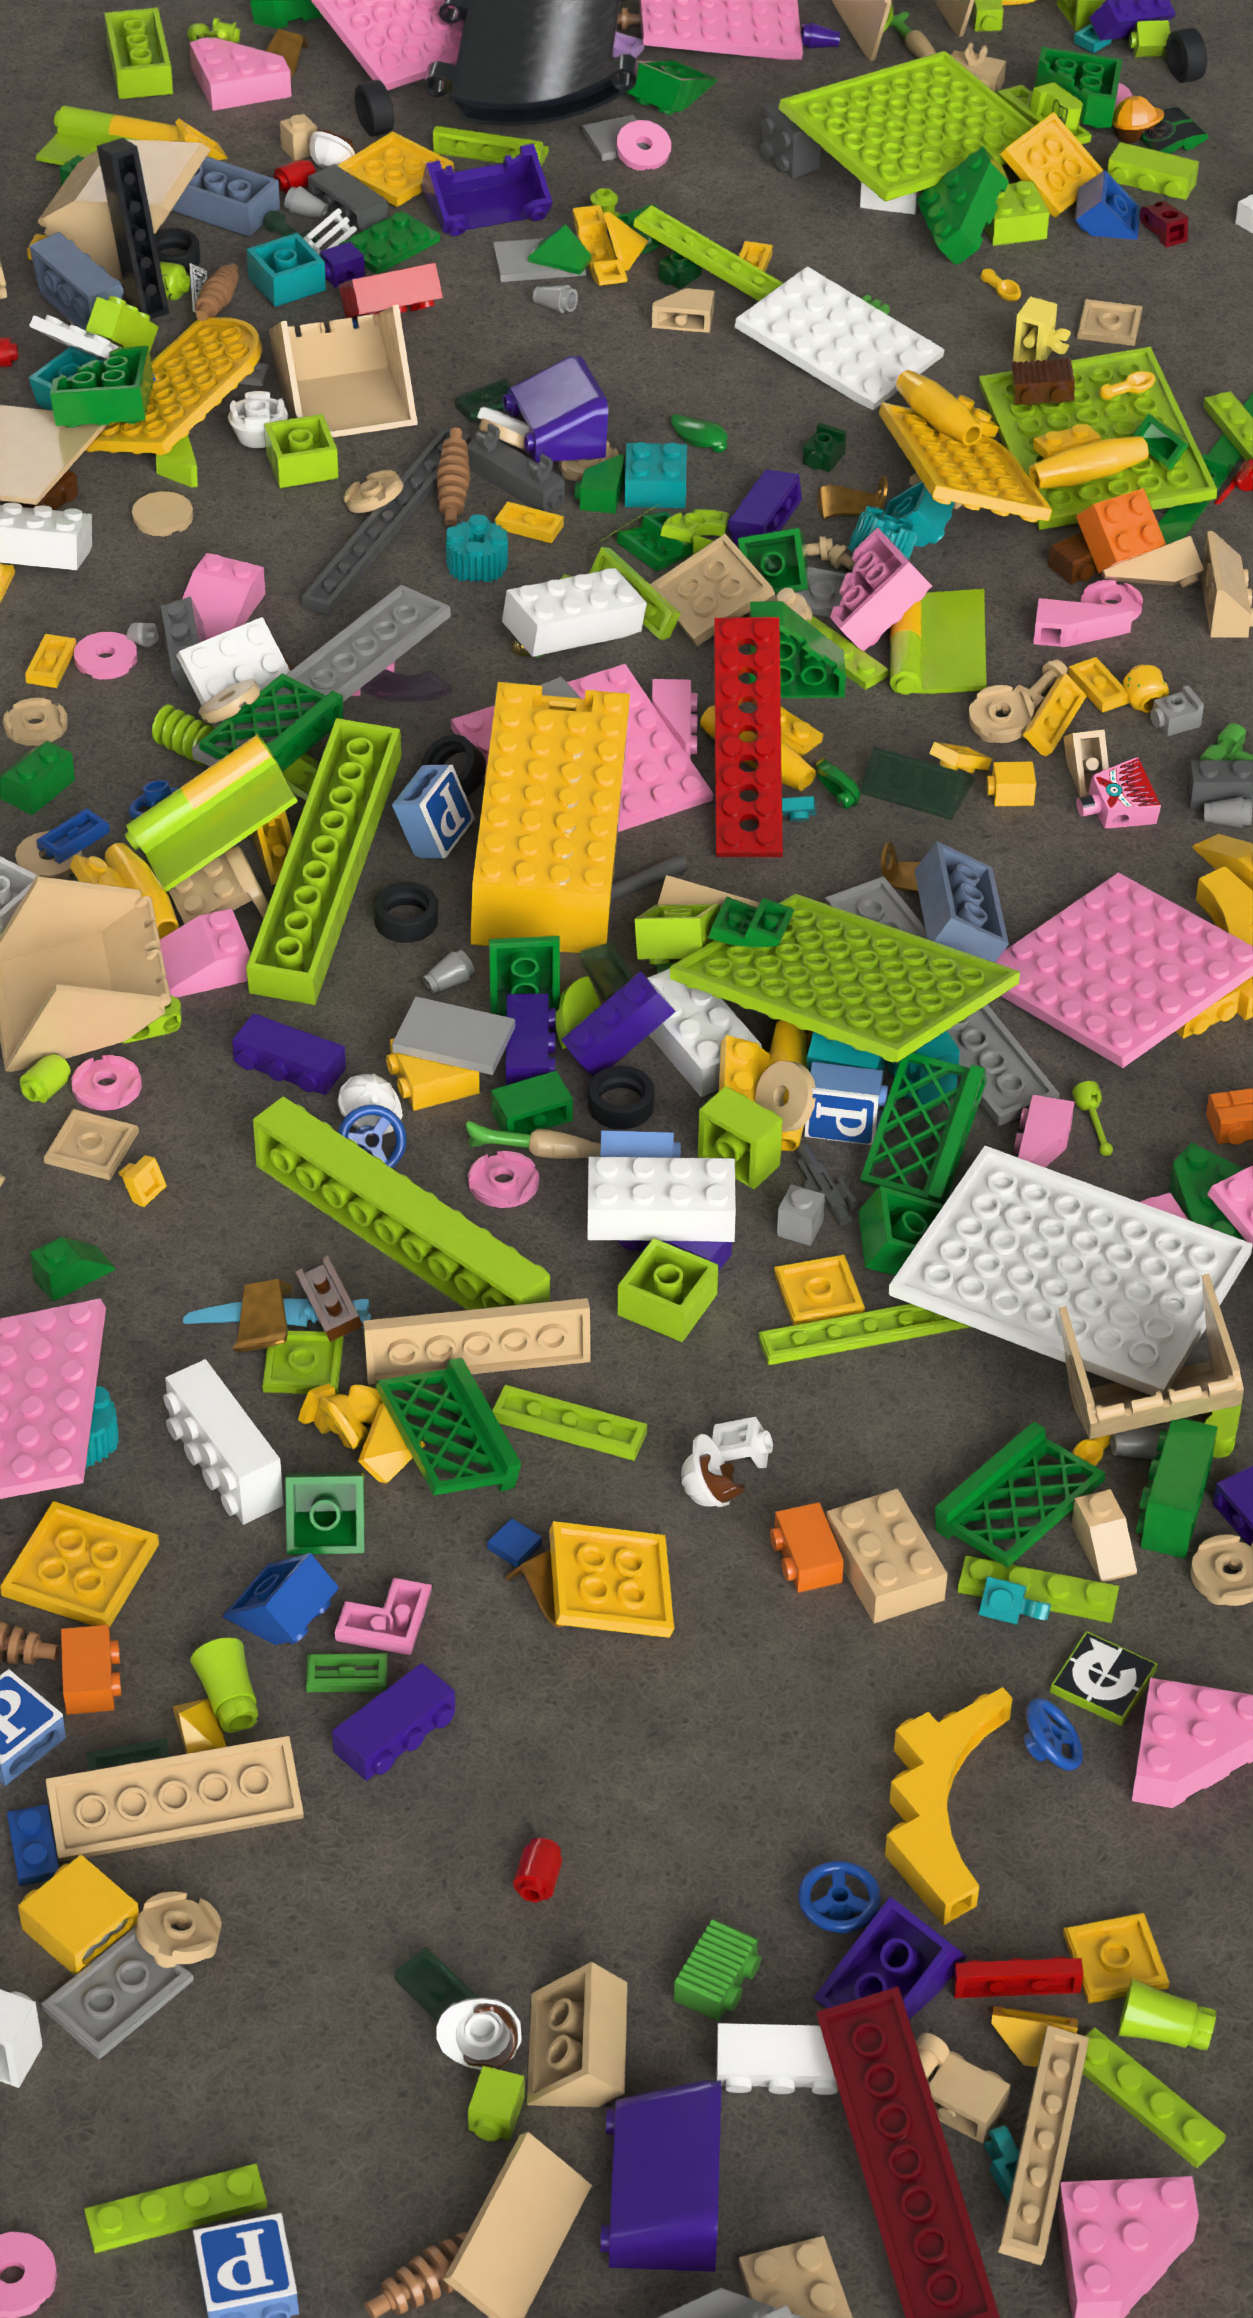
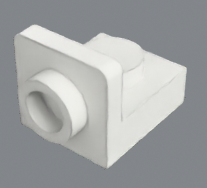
(743, 1439)

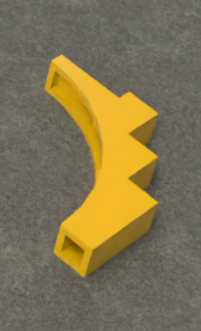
(1231, 909)
(923, 1844)

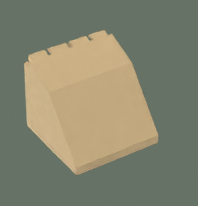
(868, 19)
(82, 207)
(347, 374)
(78, 971)
(1194, 1391)

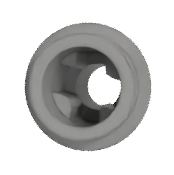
(304, 203)
(558, 298)
(1229, 812)
(449, 972)
(1137, 1442)

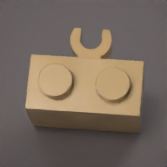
(986, 69)

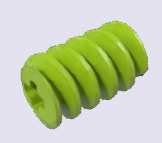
(179, 731)

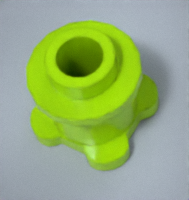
(233, 32)
(606, 199)

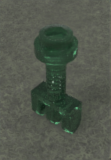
(276, 221)

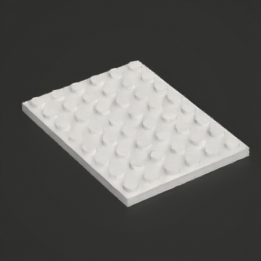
(1035, 1240)

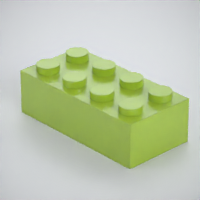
(138, 53)

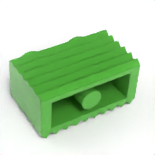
(716, 1970)

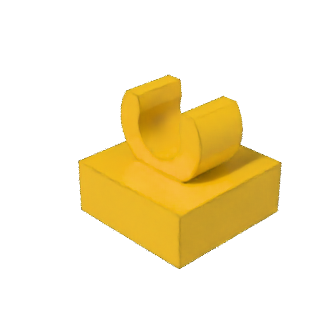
(143, 1180)

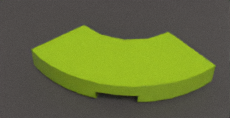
(698, 522)
(575, 1005)

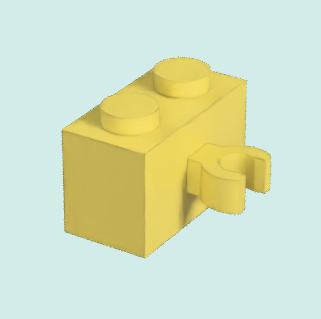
(1036, 332)

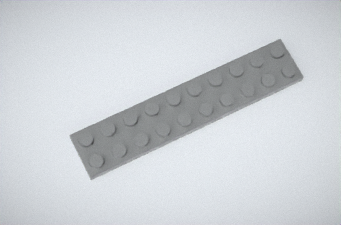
(357, 653)
(982, 1035)

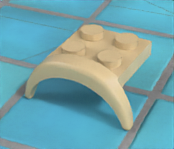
(219, 886)

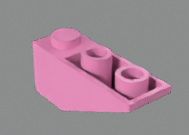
(1076, 623)
(674, 704)
(1045, 1130)

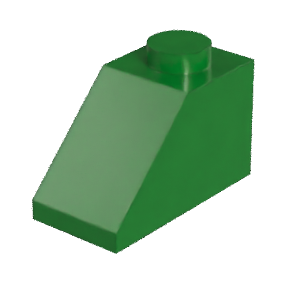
(602, 486)
(67, 1266)

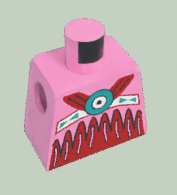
(1121, 797)

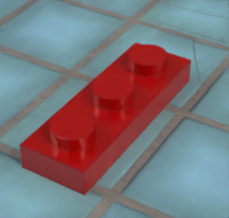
(1018, 1977)

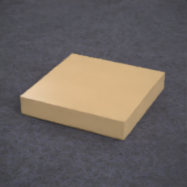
(1109, 322)
(91, 1144)

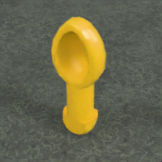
(1005, 289)
(1135, 383)
(1092, 1449)

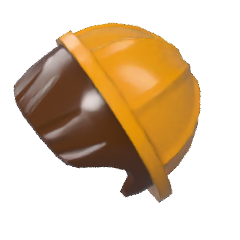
(1134, 117)

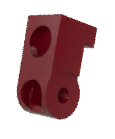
(1165, 222)

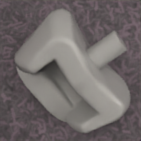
(143, 634)

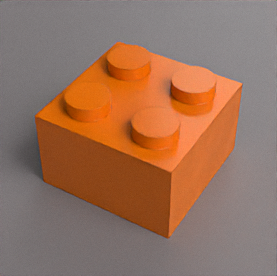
(1120, 529)

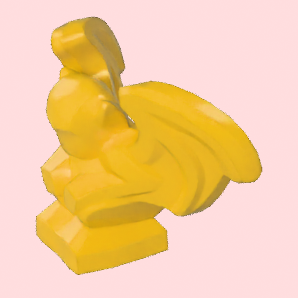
(341, 1412)

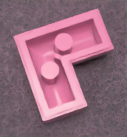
(389, 1627)

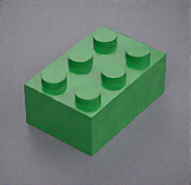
(1177, 1487)

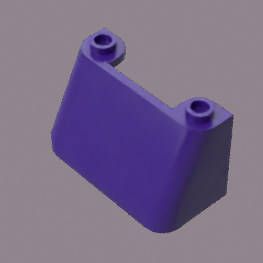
(487, 193)
(562, 411)
(665, 2179)

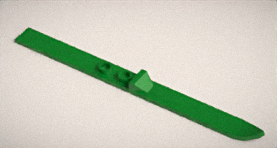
(1220, 463)

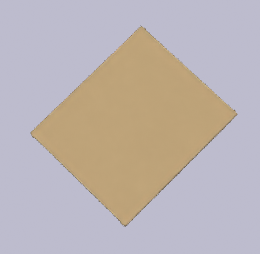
(37, 452)

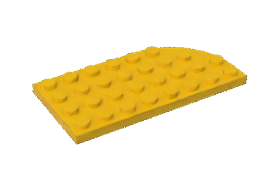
(189, 382)
(971, 475)

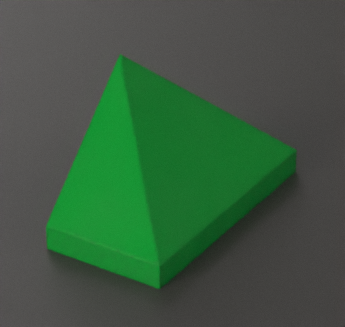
(561, 251)
(1162, 441)

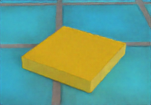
(818, 1289)
(1114, 1954)

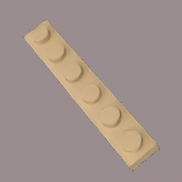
(1043, 2146)

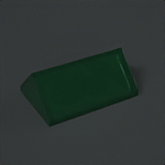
(915, 783)

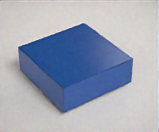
(514, 1543)

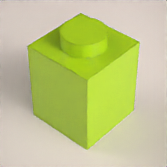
(987, 15)
(1149, 38)
(496, 2104)

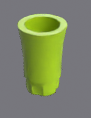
(227, 1682)
(1165, 2018)

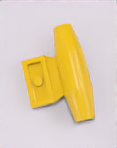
(943, 411)
(1081, 456)
(796, 741)
(128, 870)
(745, 1062)

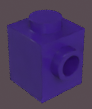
(343, 263)

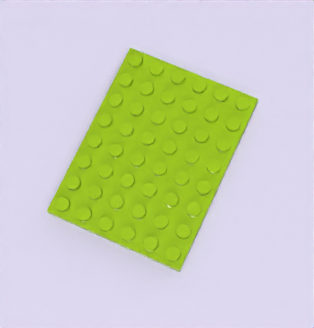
(907, 123)
(1113, 418)
(850, 980)

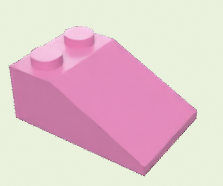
(225, 592)
(205, 954)

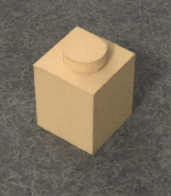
(296, 136)

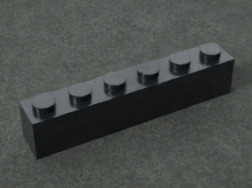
(133, 227)

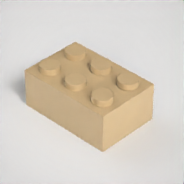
(887, 1556)

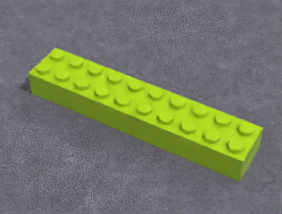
(324, 862)
(393, 1212)

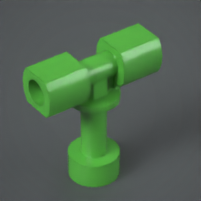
(1229, 746)

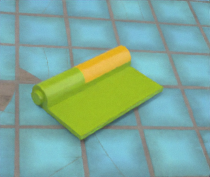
(84, 129)
(940, 644)
(211, 813)

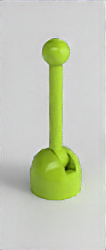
(203, 31)
(1089, 1097)

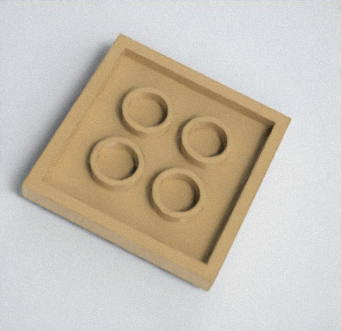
(711, 586)

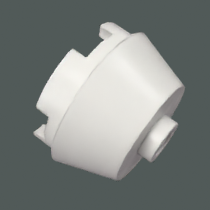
(251, 413)

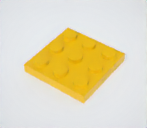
(1053, 162)
(393, 167)
(79, 1565)
(611, 1579)

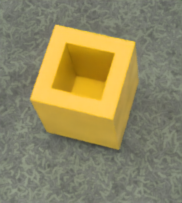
(1012, 784)

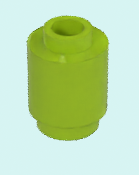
(45, 1078)

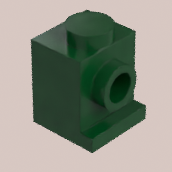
(678, 270)
(825, 448)

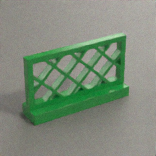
(292, 739)
(955, 1127)
(474, 1423)
(995, 1482)

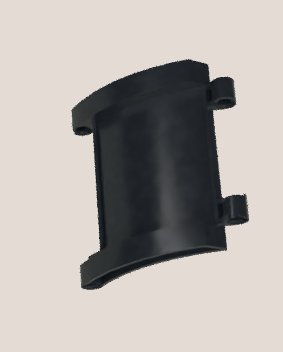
(532, 60)

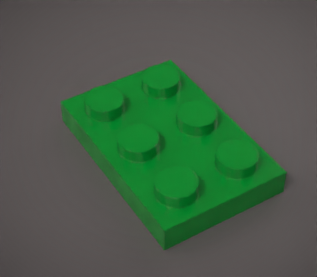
(393, 241)

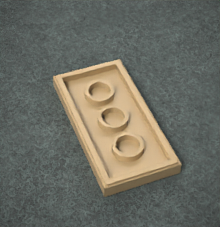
(518, 2231)

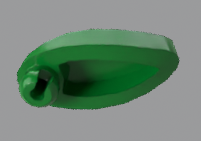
(700, 433)
(838, 783)

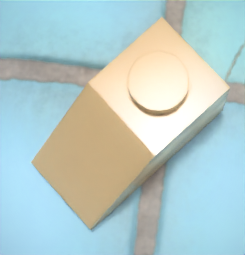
(685, 311)
(1085, 757)
(1104, 1535)

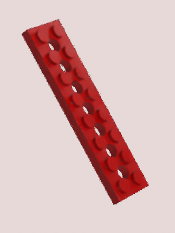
(732, 751)

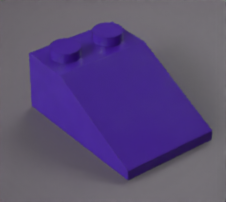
(893, 1953)

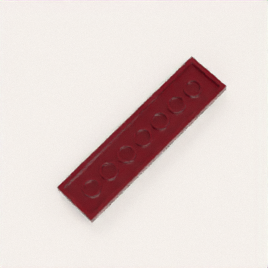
(906, 2159)

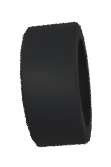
(1186, 55)
(374, 107)
(178, 239)
(450, 745)
(406, 929)
(621, 1116)

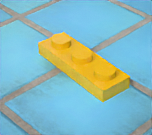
(1054, 715)

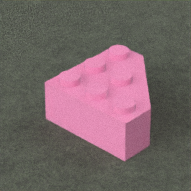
(237, 73)
(877, 590)
(1190, 1740)
(1122, 2239)

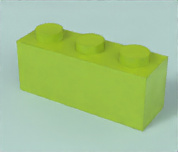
(1153, 170)
(121, 323)

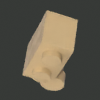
(962, 2093)

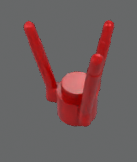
(1243, 480)

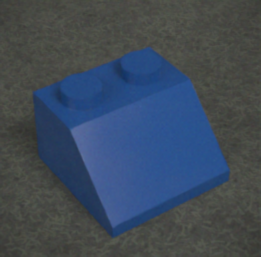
(1107, 209)
(284, 1599)

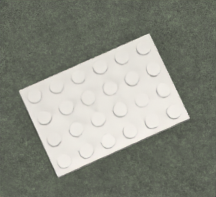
(837, 337)

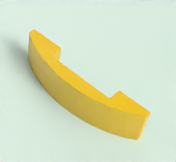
(592, 233)

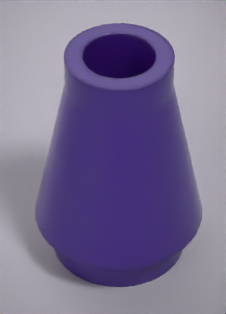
(818, 36)

